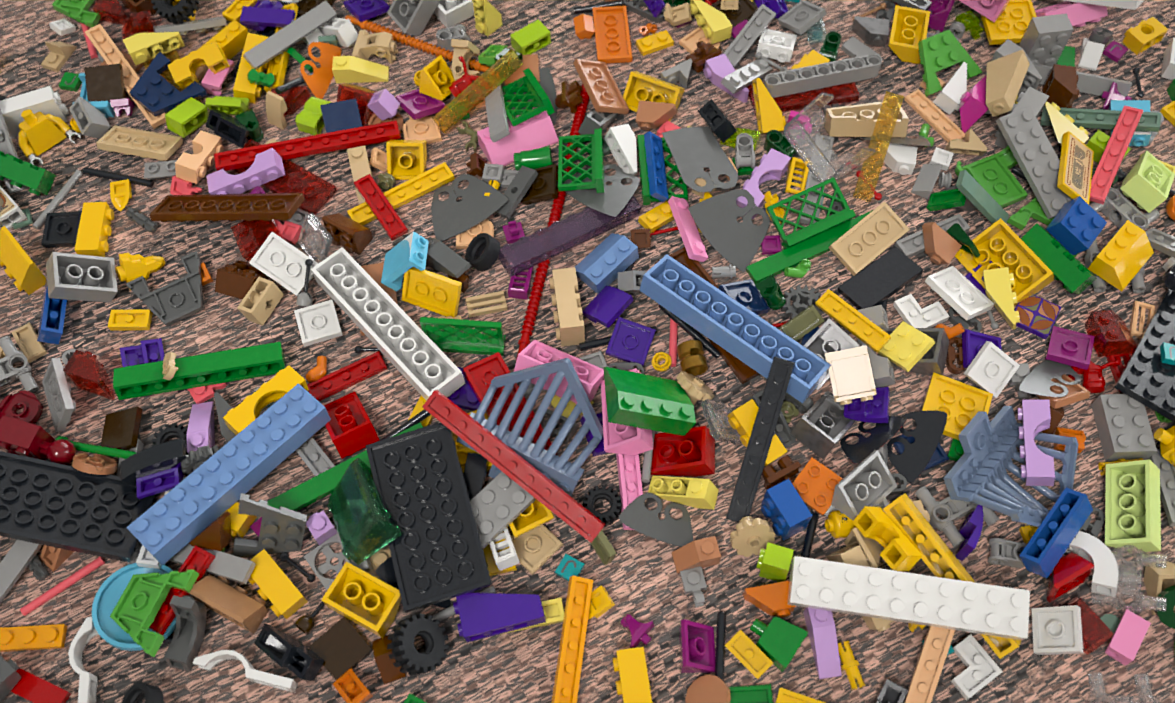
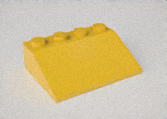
(1006, 249)

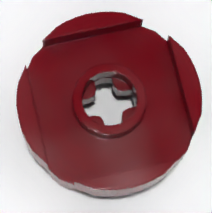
(26, 399)

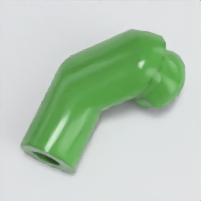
(924, 131)
(799, 271)

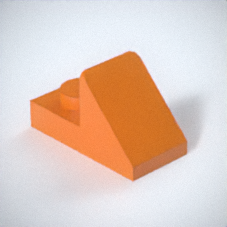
(352, 688)

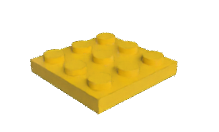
(1011, 23)
(957, 400)

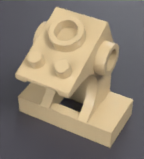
(378, 43)
(467, 51)

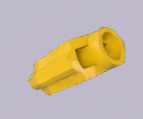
(136, 266)

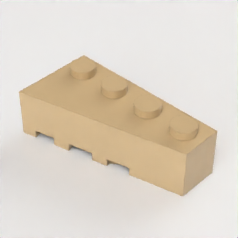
(860, 121)
(568, 306)

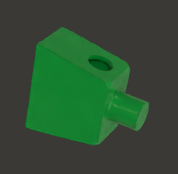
(778, 640)

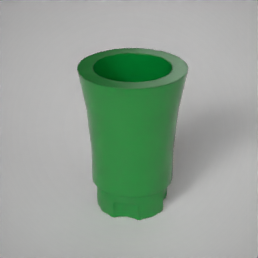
(533, 158)

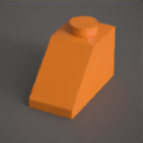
(770, 598)

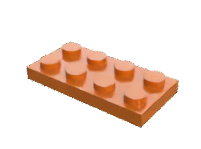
(612, 34)

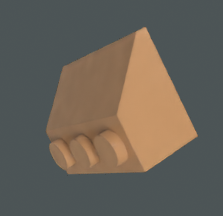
(230, 602)

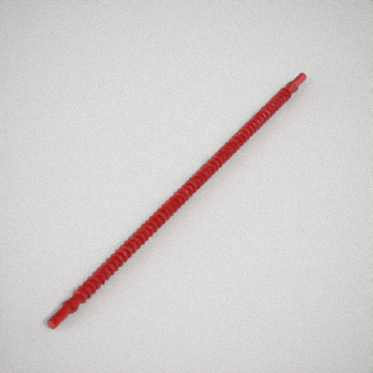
(555, 215)

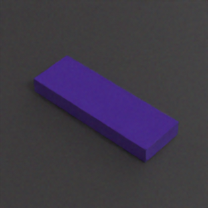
(266, 16)

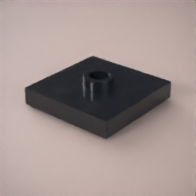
(61, 229)

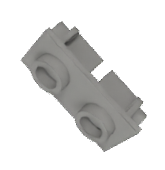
(159, 170)

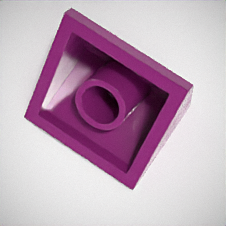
(939, 13)
(696, 647)

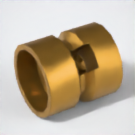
(692, 357)

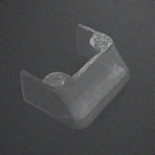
(813, 149)

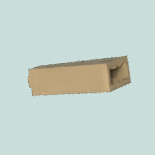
(1004, 81)
(855, 556)

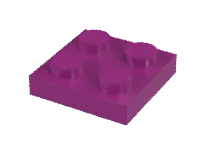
(419, 104)
(1070, 347)

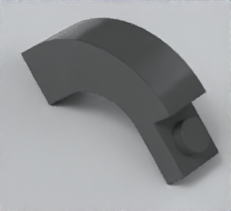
(188, 633)

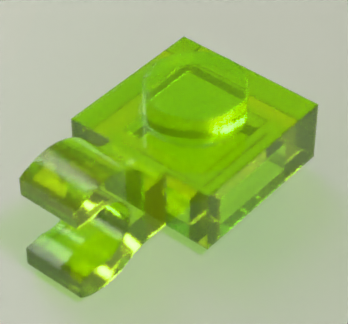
(971, 23)

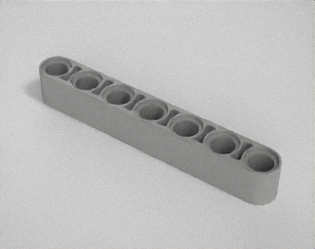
(823, 75)

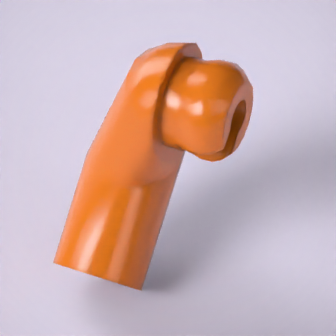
(647, 29)
(953, 331)
(318, 371)

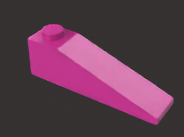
(973, 104)

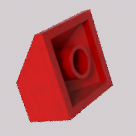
(1067, 575)

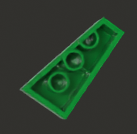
(25, 174)
(1058, 260)

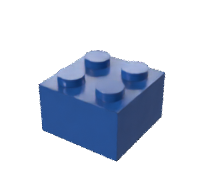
(1076, 225)
(785, 510)

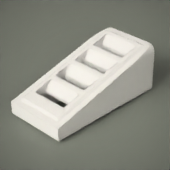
(505, 558)

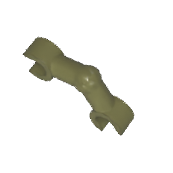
(473, 141)

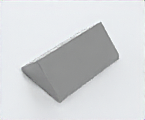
(864, 486)

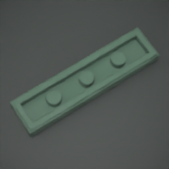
(980, 198)

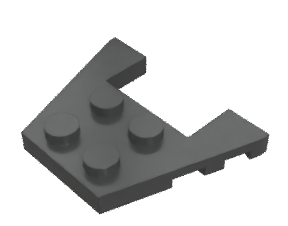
(177, 298)
(279, 532)

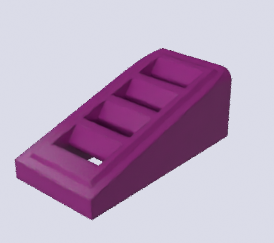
(520, 293)

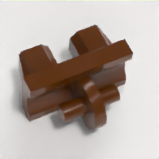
(701, 54)
(570, 96)
(788, 469)

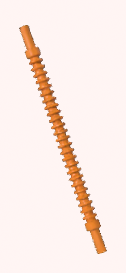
(407, 40)

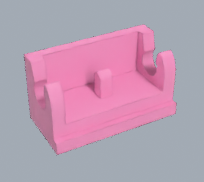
(214, 81)
(1127, 638)

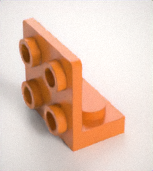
(816, 485)

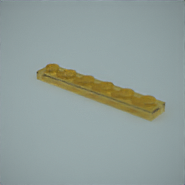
(477, 91)
(879, 141)

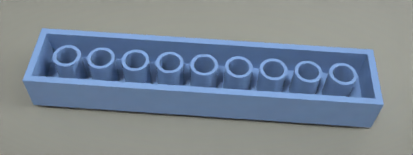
(731, 325)
(228, 473)

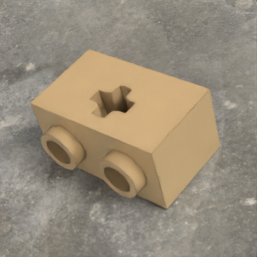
(260, 301)

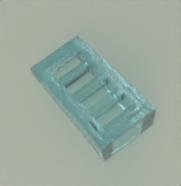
(817, 32)

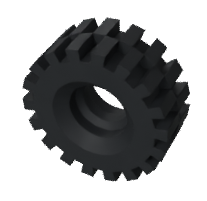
(176, 13)
(404, 649)

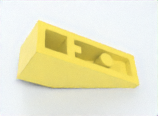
(356, 70)

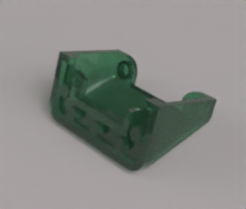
(360, 514)

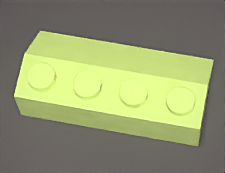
(1133, 505)

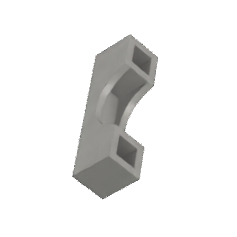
(881, 367)

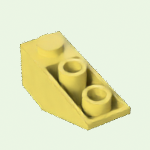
(487, 17)
(712, 21)
(147, 45)
(1062, 124)
(999, 291)
(686, 491)

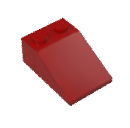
(349, 425)
(684, 455)

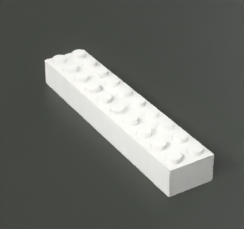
(387, 325)
(909, 598)

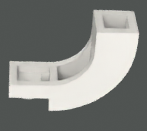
(1105, 565)

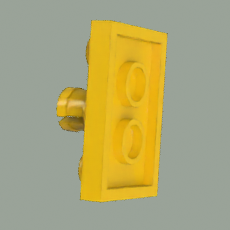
(431, 291)

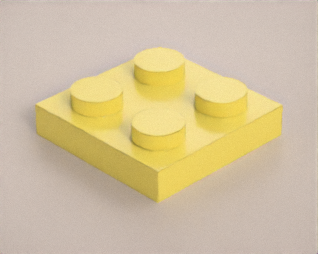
(906, 346)

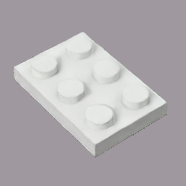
(282, 263)
(959, 293)

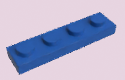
(656, 166)

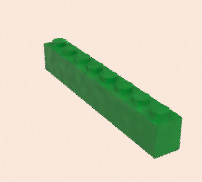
(199, 370)

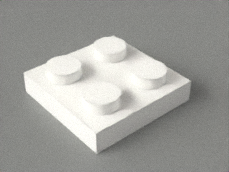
(318, 323)
(991, 369)
(1057, 630)

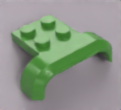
(996, 177)

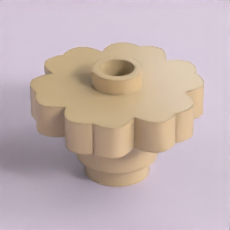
(694, 387)
(751, 536)

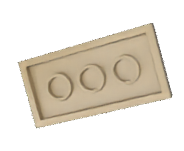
(139, 143)
(869, 238)

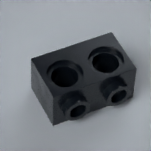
(717, 120)

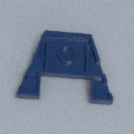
(157, 93)

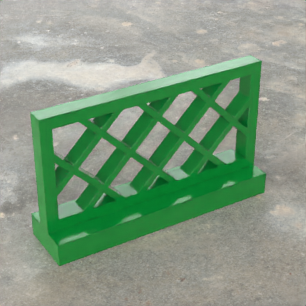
(534, 92)
(595, 161)
(646, 198)
(818, 227)
(469, 342)

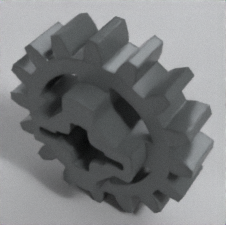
(800, 299)
(197, 458)

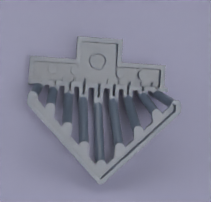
(555, 468)
(982, 473)

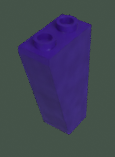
(495, 613)

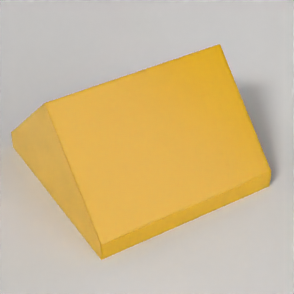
(436, 79)
(531, 518)

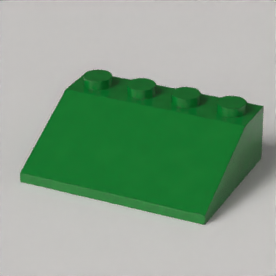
(647, 402)

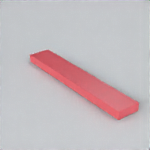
(1114, 153)

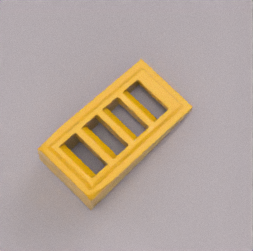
(796, 163)

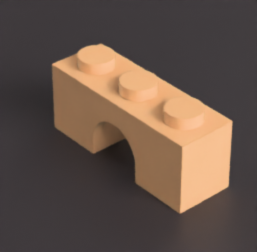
(195, 166)

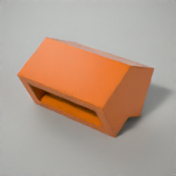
(584, 26)
(1070, 433)

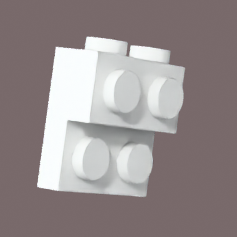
(776, 45)

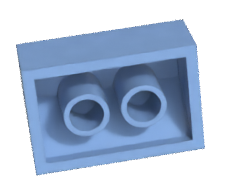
(606, 260)

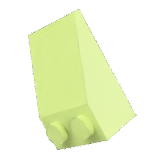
(1148, 182)

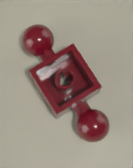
(33, 442)

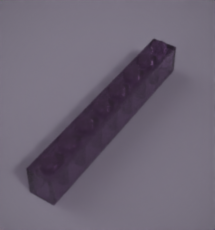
(562, 237)

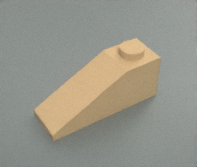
(359, 165)

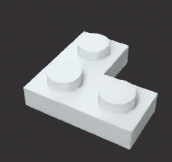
(918, 317)
(979, 670)

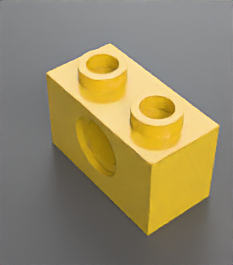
(1144, 35)

